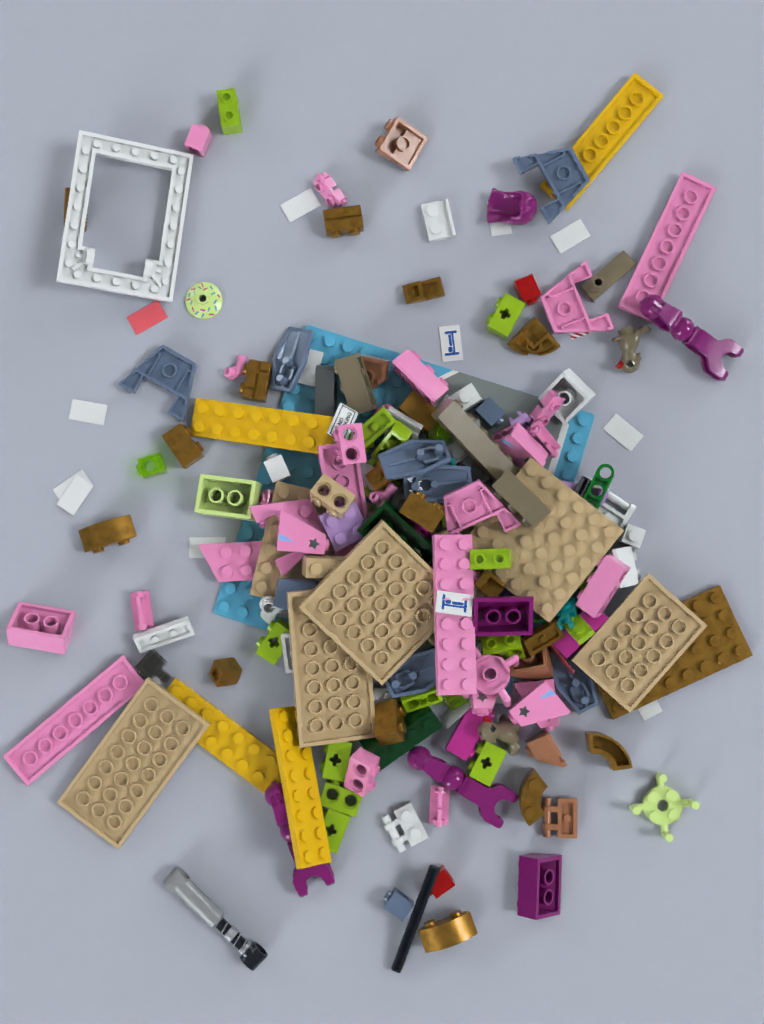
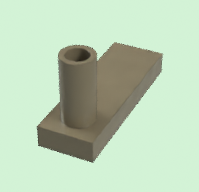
(608, 276)

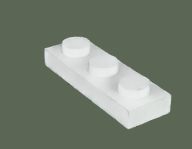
(163, 634)

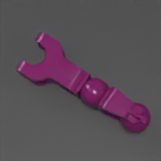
(694, 338)
(454, 779)
(275, 798)

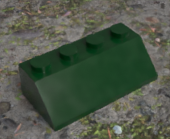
(401, 526)
(419, 726)

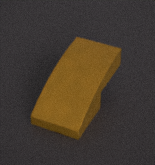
(423, 291)

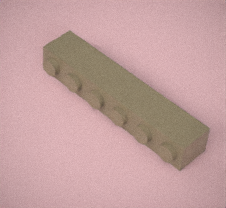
(473, 439)

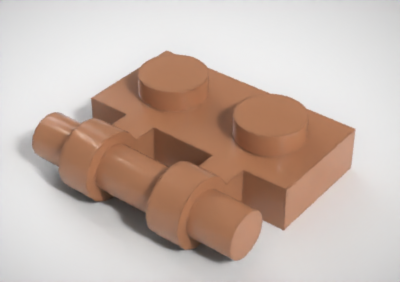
(566, 817)

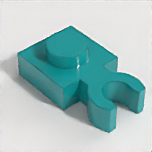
(566, 612)

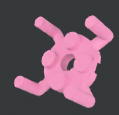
(502, 677)

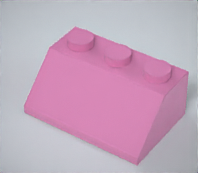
(420, 377)
(41, 627)

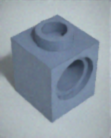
(490, 413)
(398, 903)

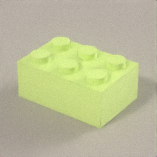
(227, 497)

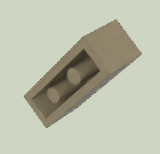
(355, 383)
(520, 499)

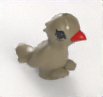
(628, 342)
(503, 730)

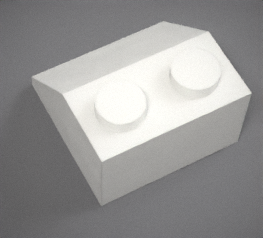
(574, 391)
(628, 557)

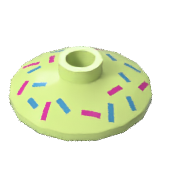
(204, 309)

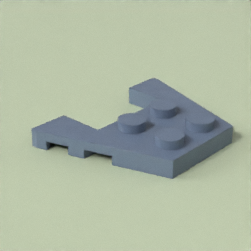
(563, 174)
(168, 371)

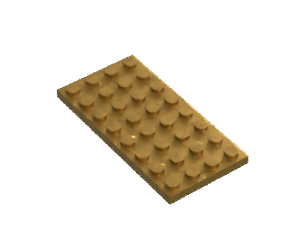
(713, 650)

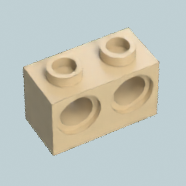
(336, 492)

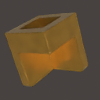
(490, 584)
(225, 672)

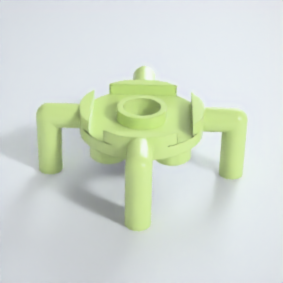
(673, 808)

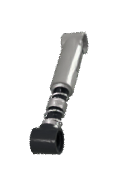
(180, 884)

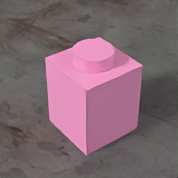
(198, 140)

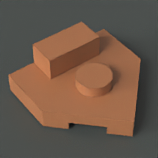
(376, 369)

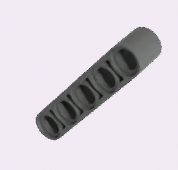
(325, 391)

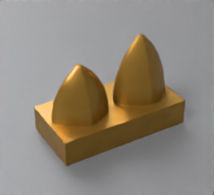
(542, 637)

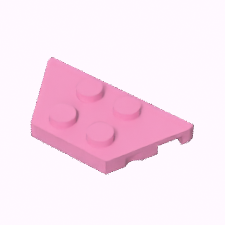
(232, 560)

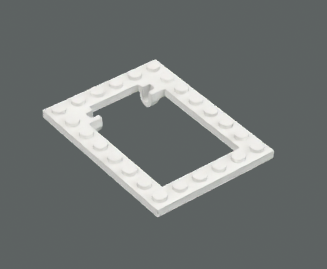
(77, 261)

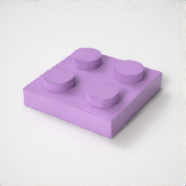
(344, 531)

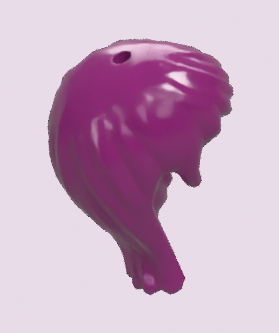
(511, 207)

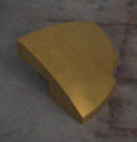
(533, 339)

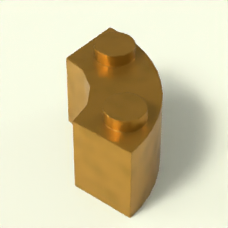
(107, 533)
(608, 748)
(530, 797)
(447, 931)

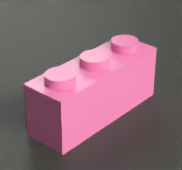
(602, 585)

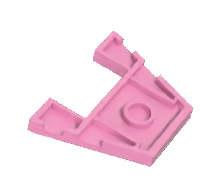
(566, 310)
(472, 505)
(300, 509)

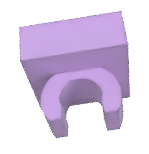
(522, 419)

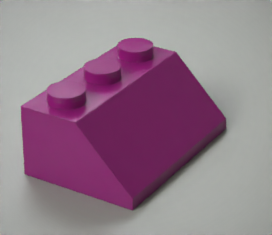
(503, 615)
(539, 885)

